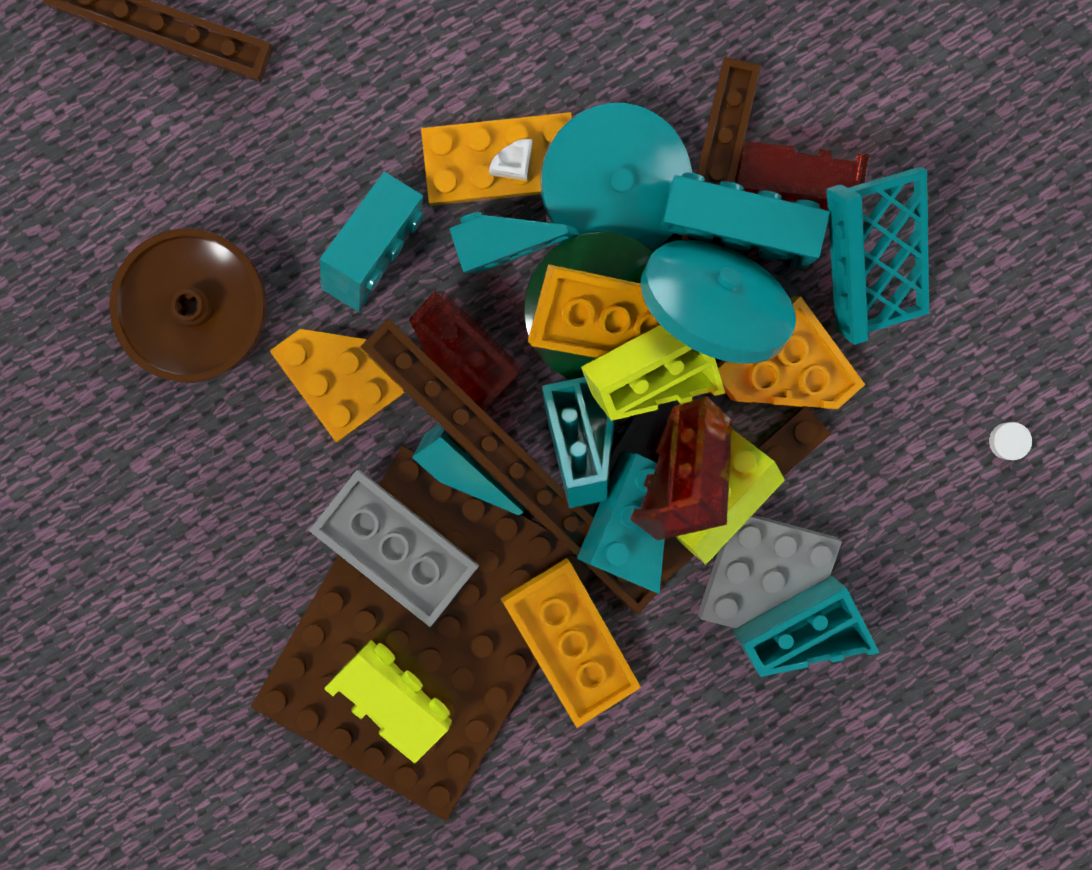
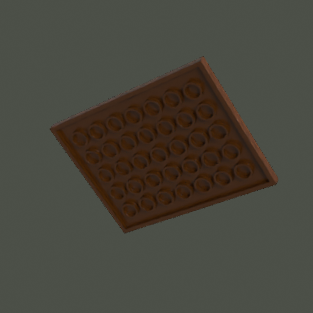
(466, 659)

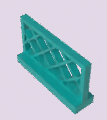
(848, 253)

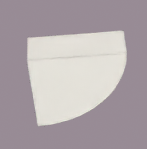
(513, 160)

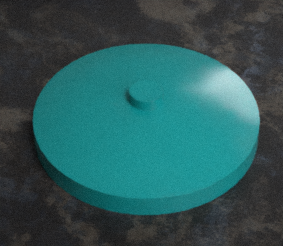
(613, 172)
(718, 301)

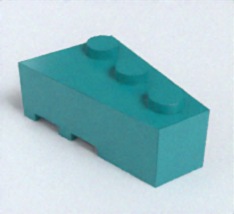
(370, 241)
(580, 440)
(617, 542)
(806, 630)

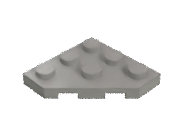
(763, 568)

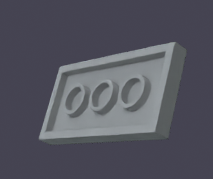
(394, 547)

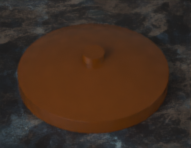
(188, 305)

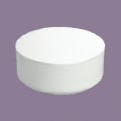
(1010, 441)

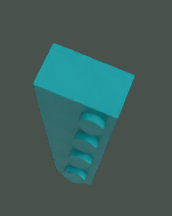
(745, 219)

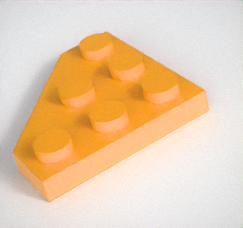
(804, 373)
(336, 379)

